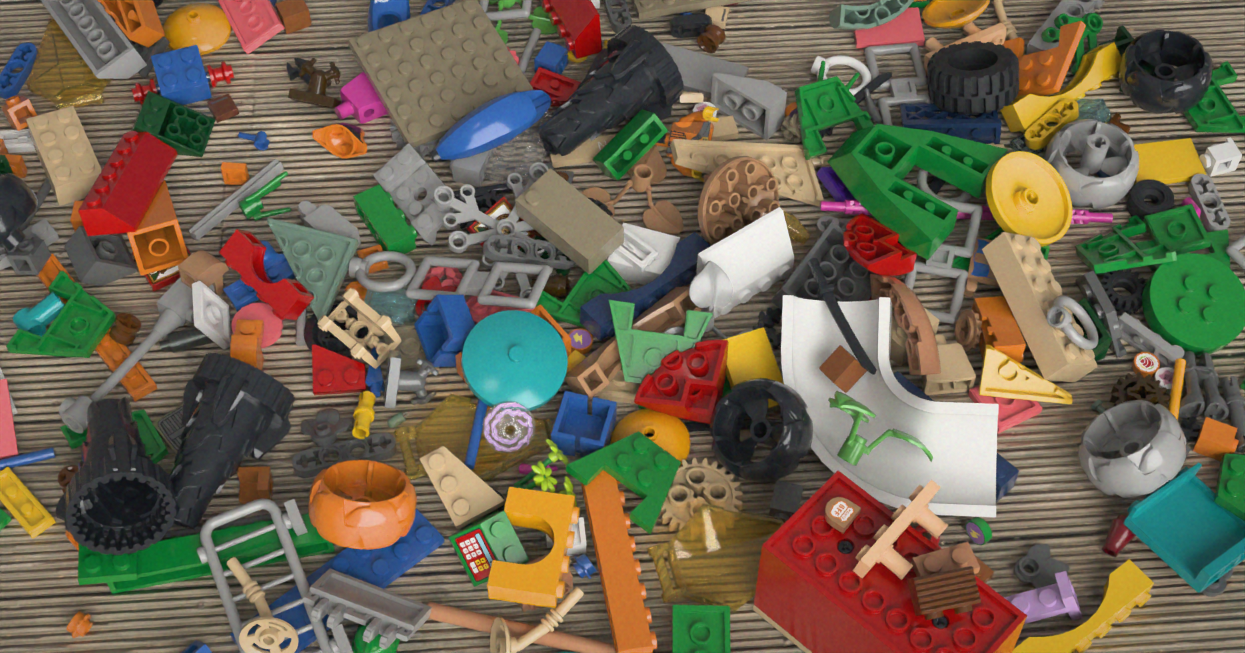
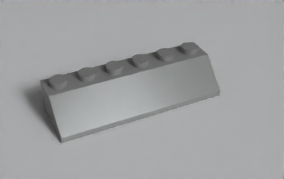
(96, 38)

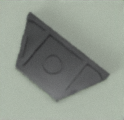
(1097, 297)

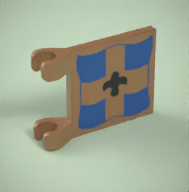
(979, 269)

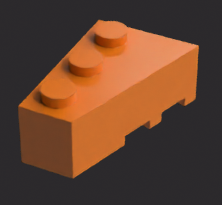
(136, 19)
(999, 327)

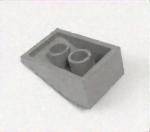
(751, 101)

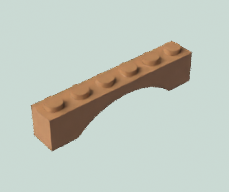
(603, 364)

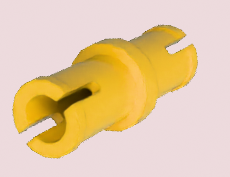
(363, 415)

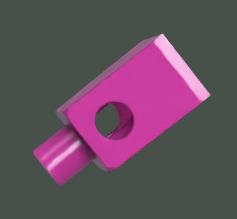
(360, 101)

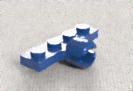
(276, 268)

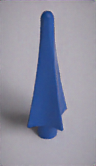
(374, 377)

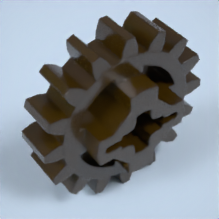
(1139, 389)

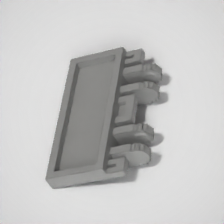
(362, 602)

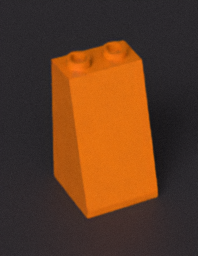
(158, 239)

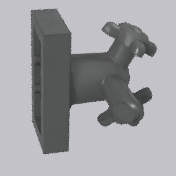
(406, 380)

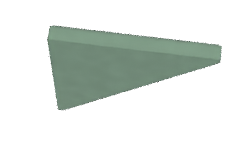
(316, 259)

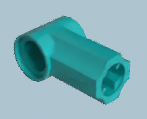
(38, 317)

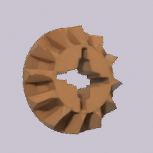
(968, 339)

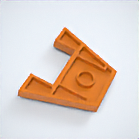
(1045, 70)

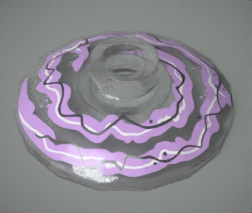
(508, 414)

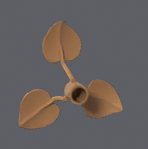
(647, 170)

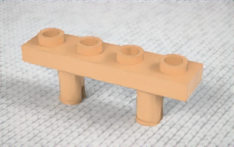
(993, 34)
(883, 549)

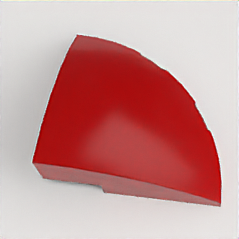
(877, 247)
(687, 382)

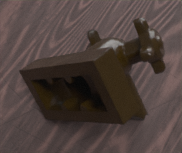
(317, 86)

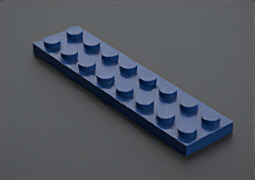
(372, 566)

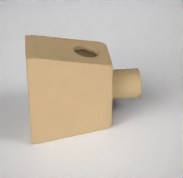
(955, 373)

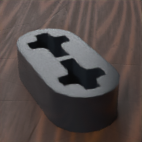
(690, 25)

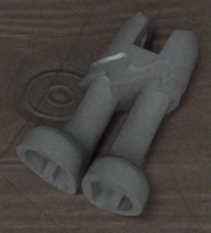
(1198, 378)

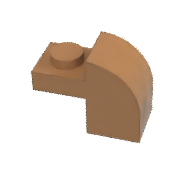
(204, 268)

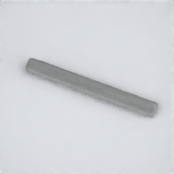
(230, 204)

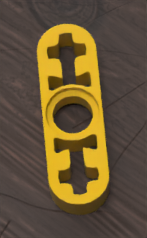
(1062, 113)

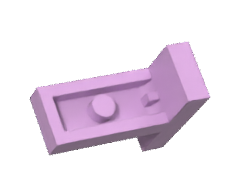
(1049, 600)

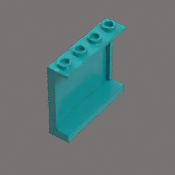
(1189, 529)

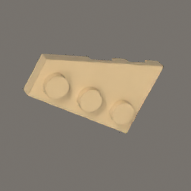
(459, 488)

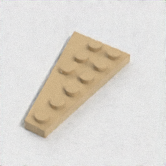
(787, 162)

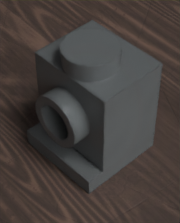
(29, 256)

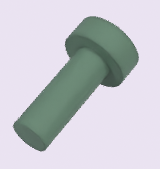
(1097, 405)

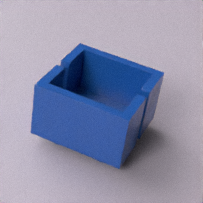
(444, 329)
(581, 432)

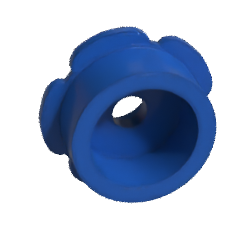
(584, 566)

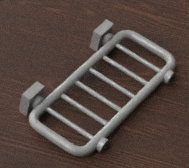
(281, 522)

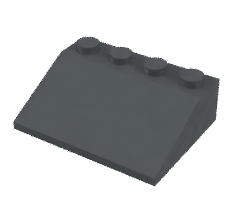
(849, 277)

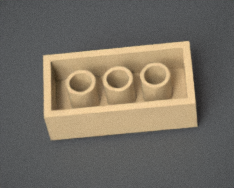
(64, 153)

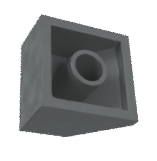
(99, 257)

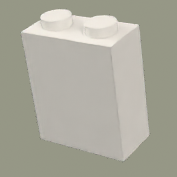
(659, 241)

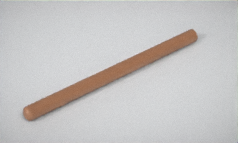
(484, 623)

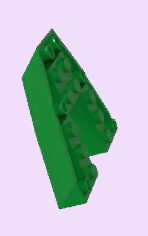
(881, 156)

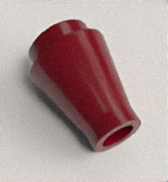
(1117, 536)

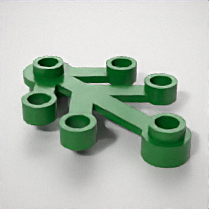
(1093, 26)

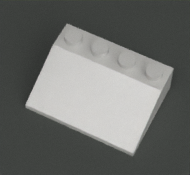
(752, 258)

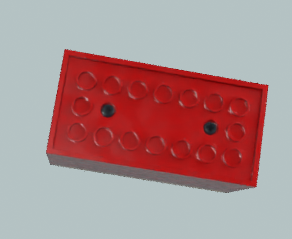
(825, 607)

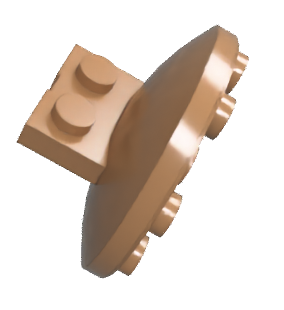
(735, 197)

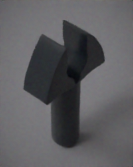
(294, 72)

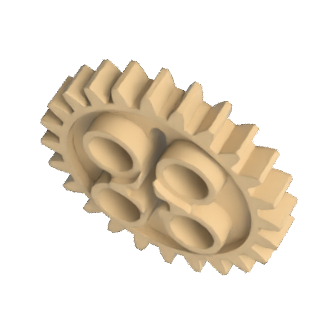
(713, 483)

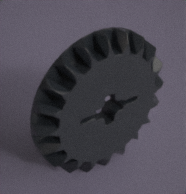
(315, 336)

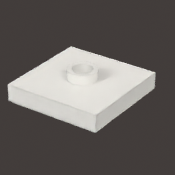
(211, 315)

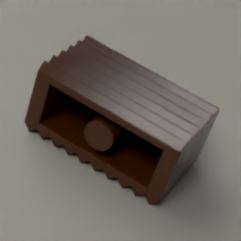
(944, 591)

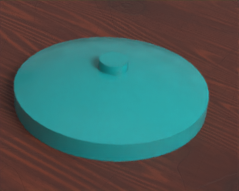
(514, 359)

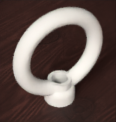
(843, 60)

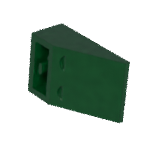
(174, 125)

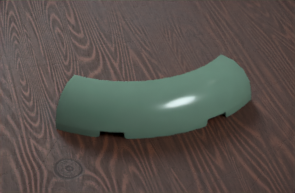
(866, 17)

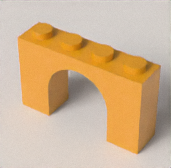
(541, 581)

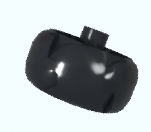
(1160, 92)
(16, 206)
(788, 440)

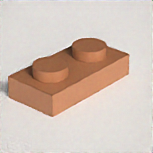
(945, 560)

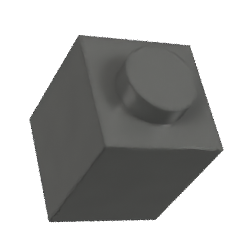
(785, 499)

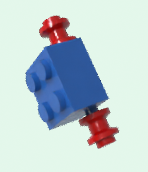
(183, 77)

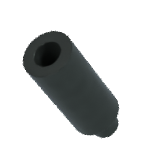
(185, 340)

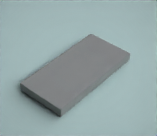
(698, 69)

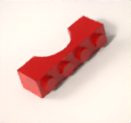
(246, 256)

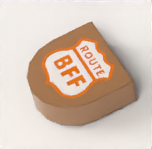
(841, 513)

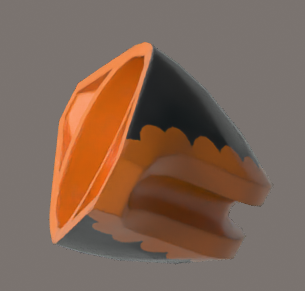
(342, 139)

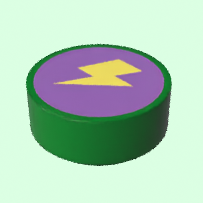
(978, 531)

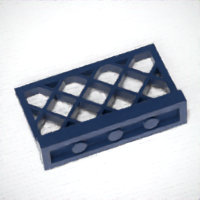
(983, 129)

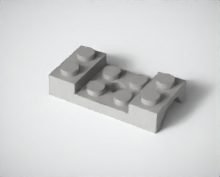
(405, 179)

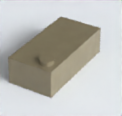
(570, 221)

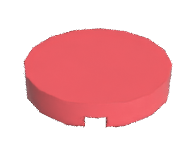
(261, 311)

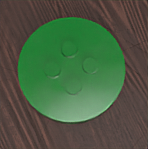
(1195, 303)

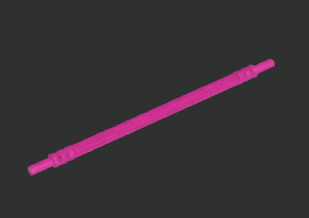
(854, 207)

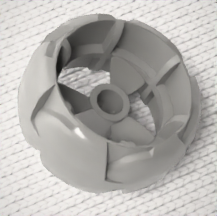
(1095, 143)
(1149, 446)

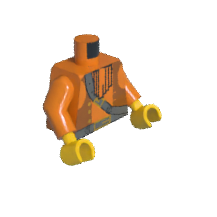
(690, 127)

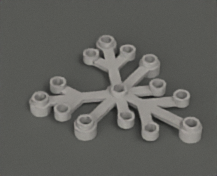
(471, 212)

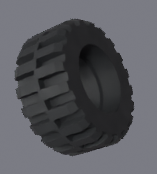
(973, 77)

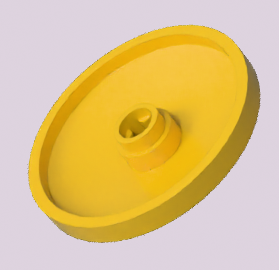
(1029, 197)

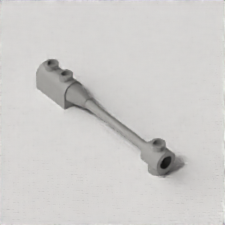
(174, 310)

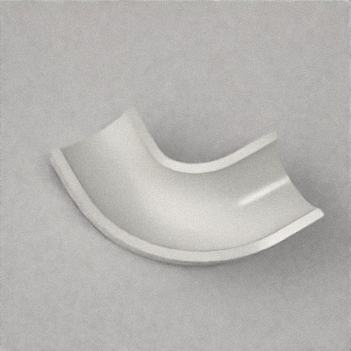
(956, 434)

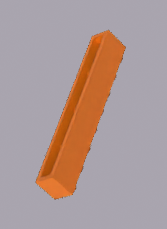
(617, 566)

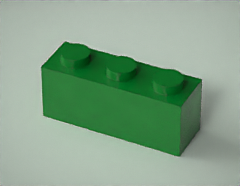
(630, 144)
(385, 220)

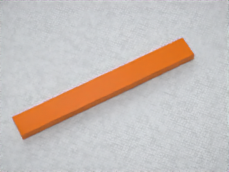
(113, 354)

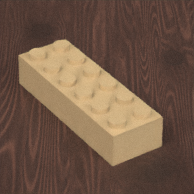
(1030, 294)

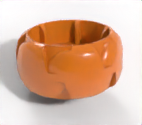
(362, 504)

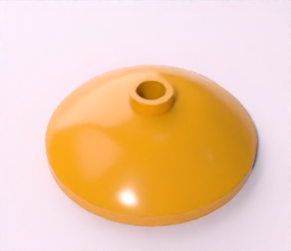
(953, 13)
(197, 25)
(668, 431)

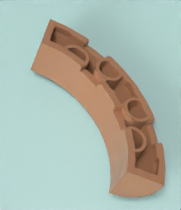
(912, 317)

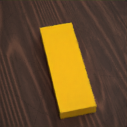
(23, 504)

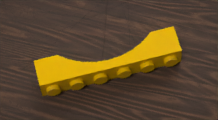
(1096, 66)
(1121, 592)

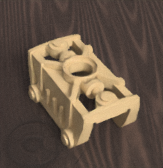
(367, 317)

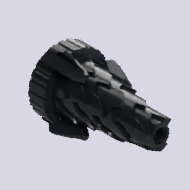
(622, 81)
(225, 416)
(118, 495)

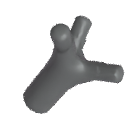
(871, 108)

